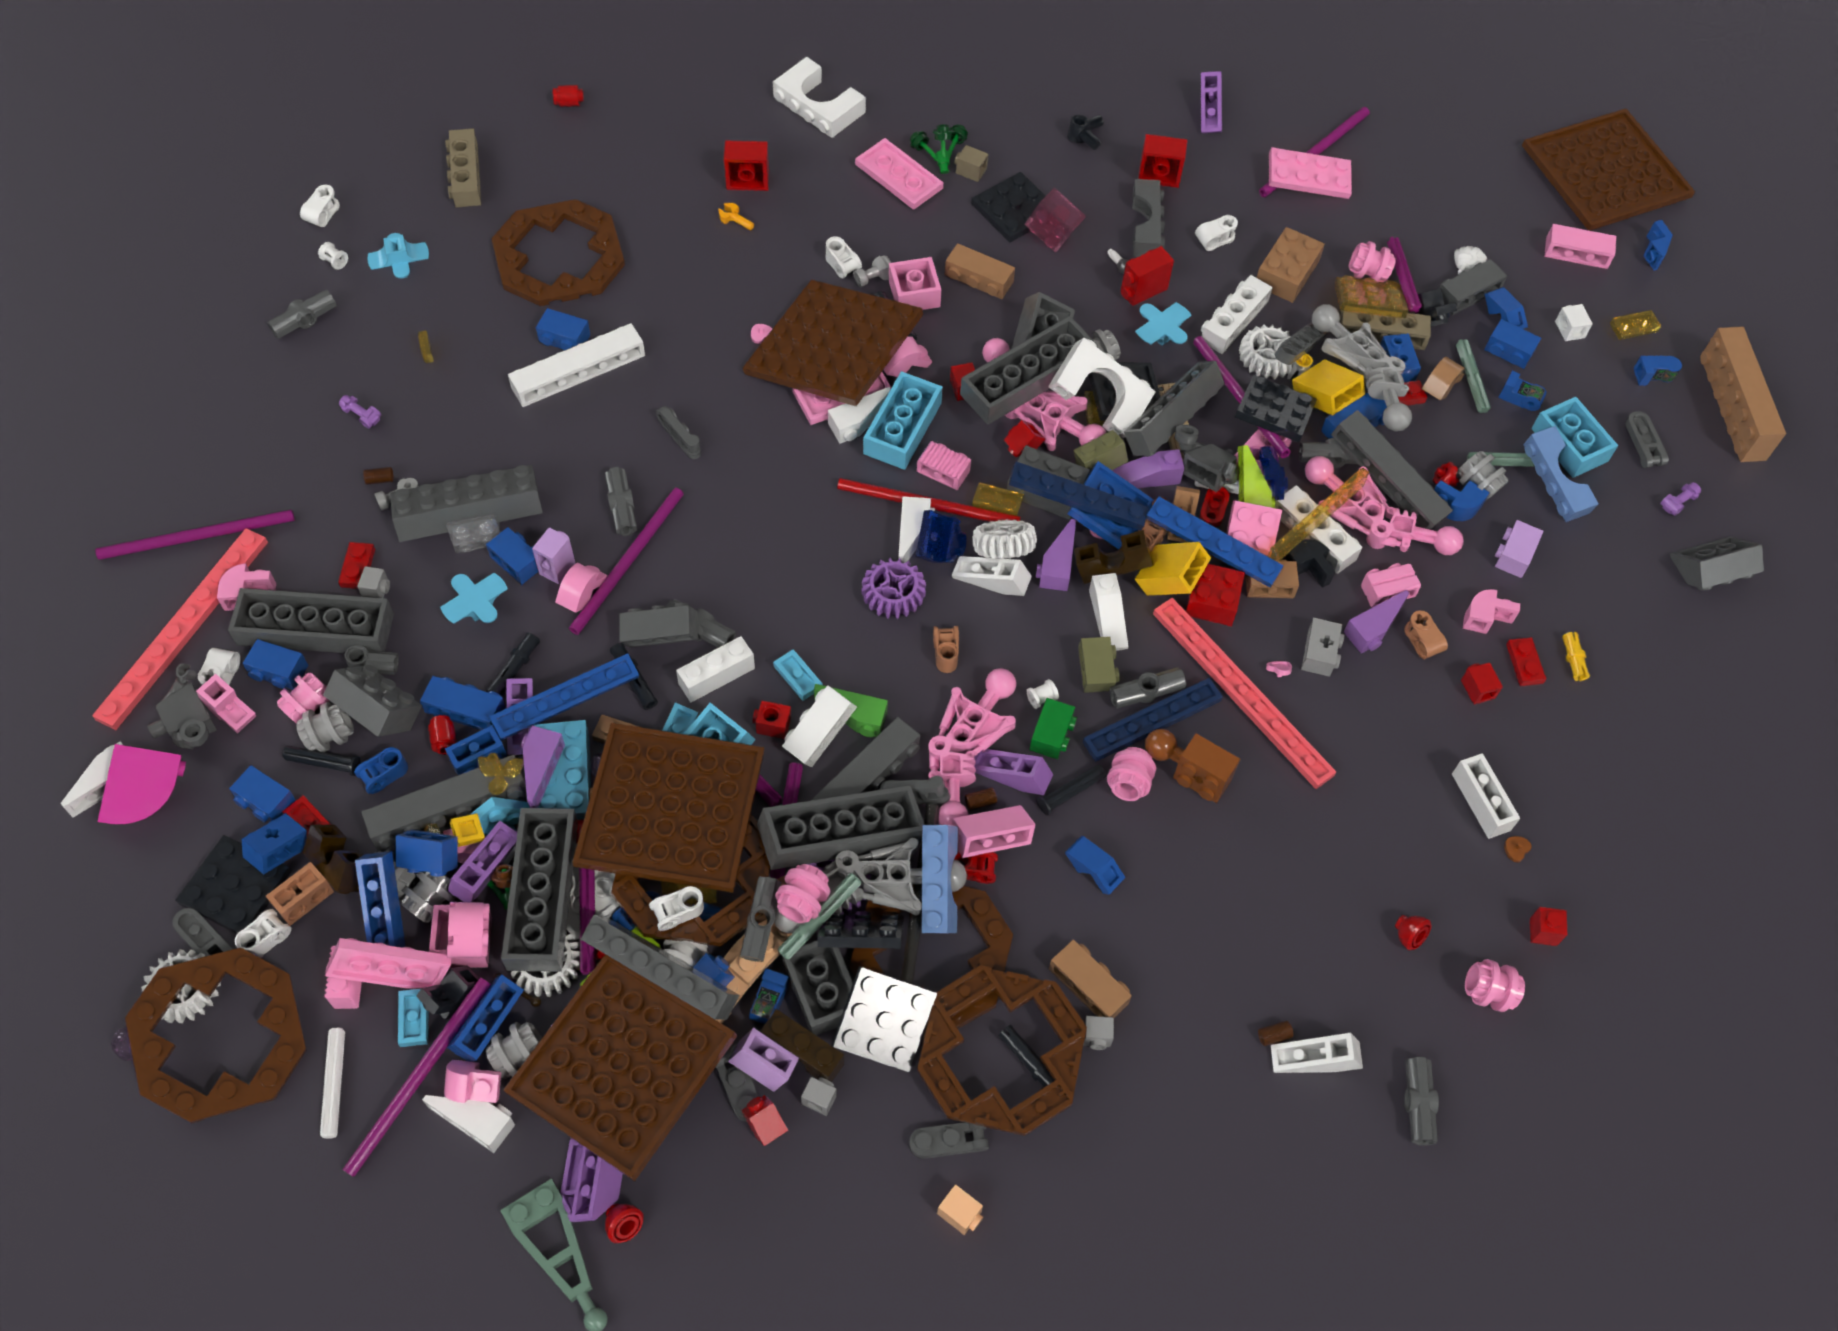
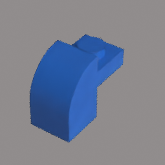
(1463, 503)

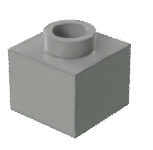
(373, 583)
(1099, 1032)
(819, 1095)

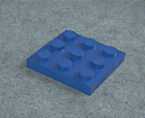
(1108, 481)

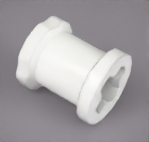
(332, 255)
(1039, 694)

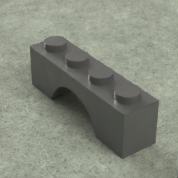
(1147, 200)

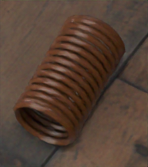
(375, 476)
(979, 798)
(1276, 1031)

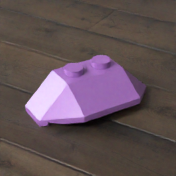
(588, 1184)

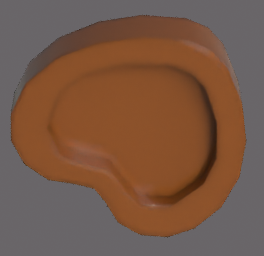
(1516, 848)

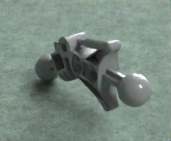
(1367, 357)
(884, 889)

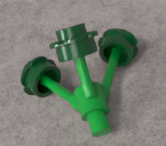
(956, 134)

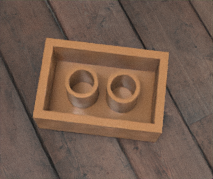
(1290, 263)

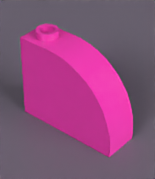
(138, 784)

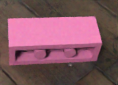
(1580, 246)
(993, 831)

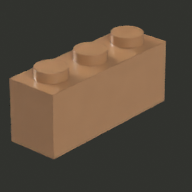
(979, 271)
(1090, 980)

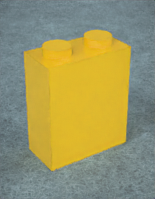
(1331, 386)
(1174, 569)

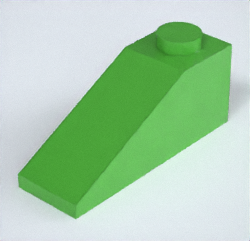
(868, 716)

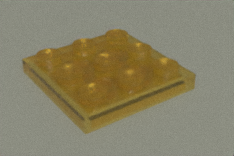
(1370, 297)

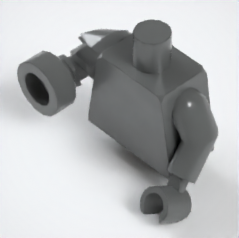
(1206, 463)
(183, 713)

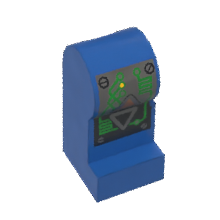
(1656, 368)
(1522, 393)
(769, 996)

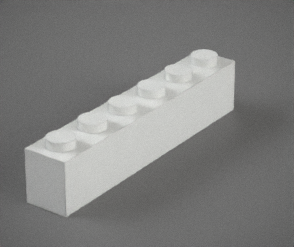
(576, 365)

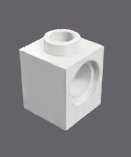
(1573, 322)

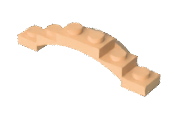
(748, 971)

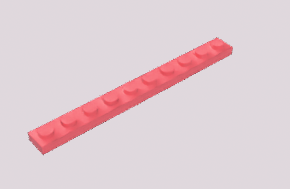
(175, 634)
(1245, 693)

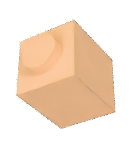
(961, 1210)

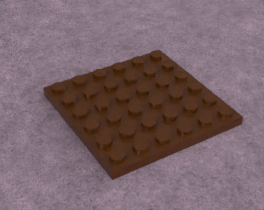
(1608, 169)
(833, 342)
(670, 807)
(620, 1065)

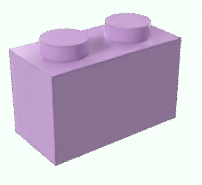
(1518, 549)
(553, 555)
(763, 1059)

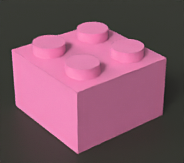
(915, 283)
(1254, 525)
(439, 939)

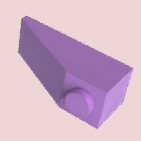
(1211, 102)
(1156, 470)
(1057, 561)
(1372, 625)
(516, 692)
(540, 755)
(1015, 770)
(479, 867)

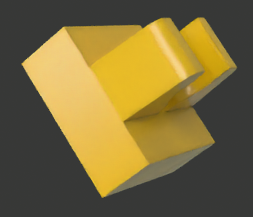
(467, 829)

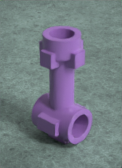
(367, 417)
(1674, 505)

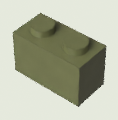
(1106, 449)
(1097, 664)

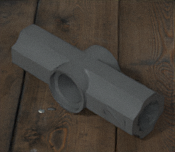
(301, 314)
(1330, 449)
(621, 501)
(709, 629)
(1134, 692)
(757, 936)
(1421, 1101)

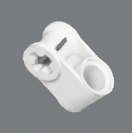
(320, 206)
(1216, 232)
(841, 257)
(219, 662)
(675, 908)
(263, 933)

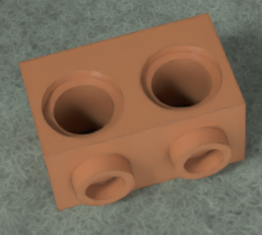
(300, 893)

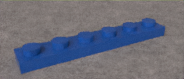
(1215, 542)
(563, 697)

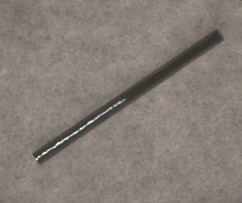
(915, 921)

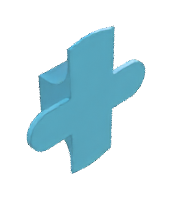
(398, 254)
(1163, 325)
(474, 599)

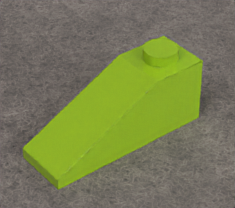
(1251, 482)

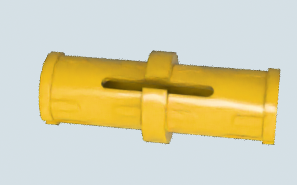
(1575, 656)

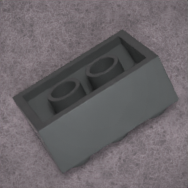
(1038, 315)
(1719, 562)

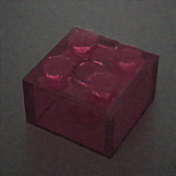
(1055, 220)

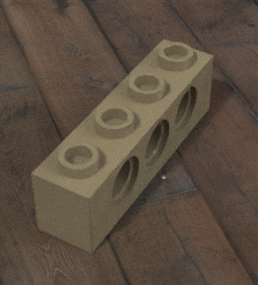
(464, 168)
(1415, 325)

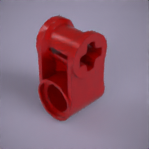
(976, 867)

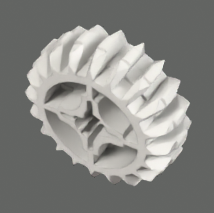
(1263, 359)
(1004, 539)
(549, 981)
(190, 1002)

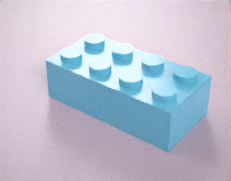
(902, 420)
(572, 776)

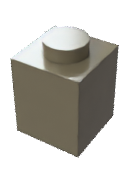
(971, 163)

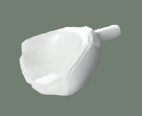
(1468, 257)

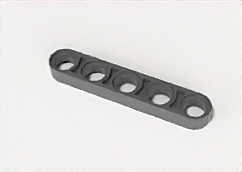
(1299, 344)

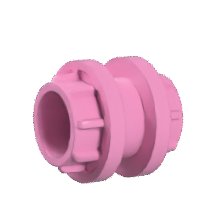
(1370, 262)
(304, 697)
(1131, 774)
(802, 894)
(1494, 985)

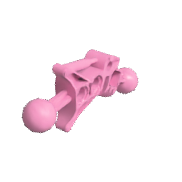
(1048, 405)
(1370, 500)
(957, 757)

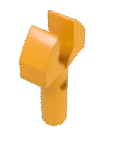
(732, 215)

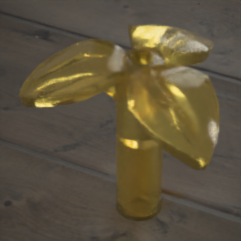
(491, 766)

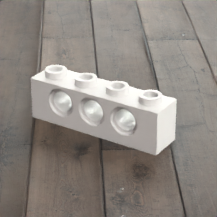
(1236, 313)
(1297, 506)

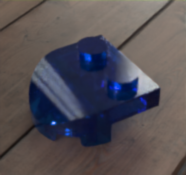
(1273, 471)
(940, 538)

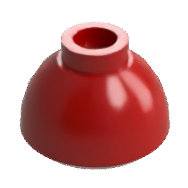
(1413, 931)
(623, 1222)

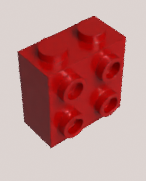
(1146, 275)

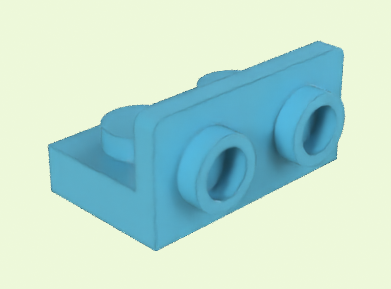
(498, 810)

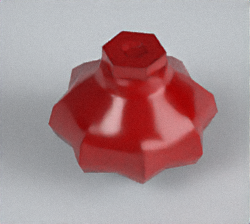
(1446, 473)

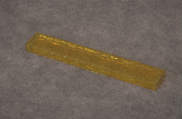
(1318, 515)

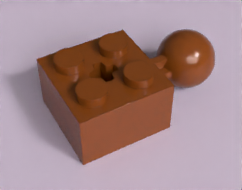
(1200, 766)

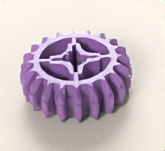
(897, 577)

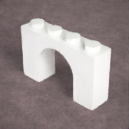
(827, 116)
(1131, 393)

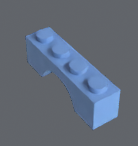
(1571, 498)
(938, 853)

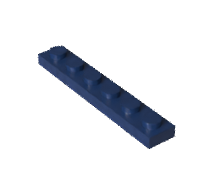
(1078, 496)
(1157, 716)

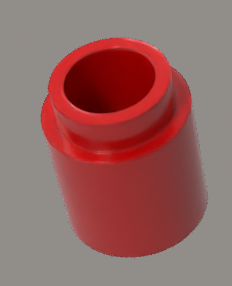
(568, 95)
(441, 733)

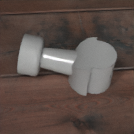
(879, 268)
(384, 499)

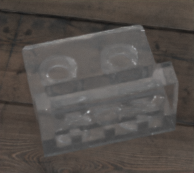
(473, 532)

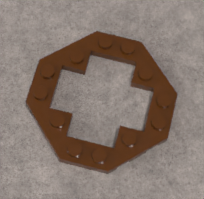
(566, 286)
(988, 924)
(720, 926)
(228, 1093)
(990, 1108)

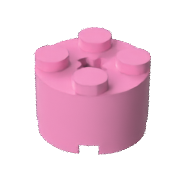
(468, 930)

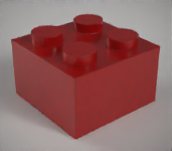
(1163, 159)
(746, 165)
(1216, 595)

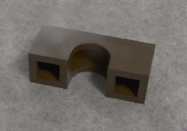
(1132, 556)
(326, 852)
(814, 1053)

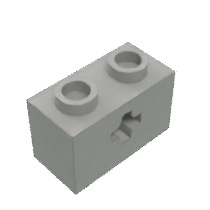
(1322, 647)

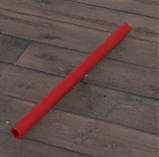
(938, 504)

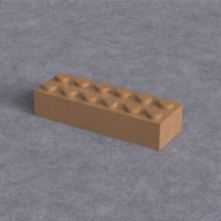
(1742, 394)

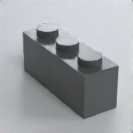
(1471, 285)
(658, 625)

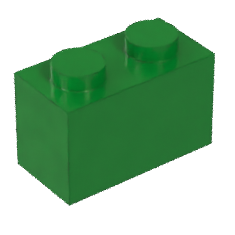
(1052, 729)

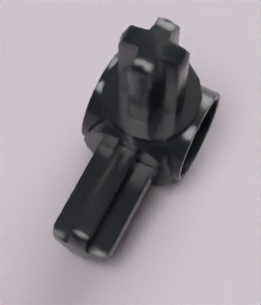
(1081, 128)

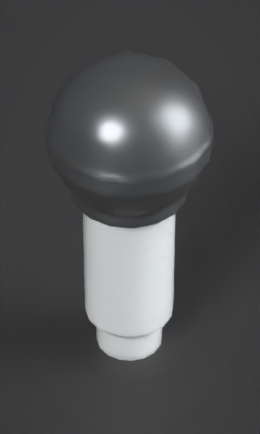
(1121, 262)

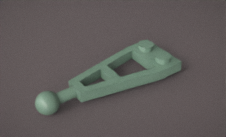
(530, 1211)

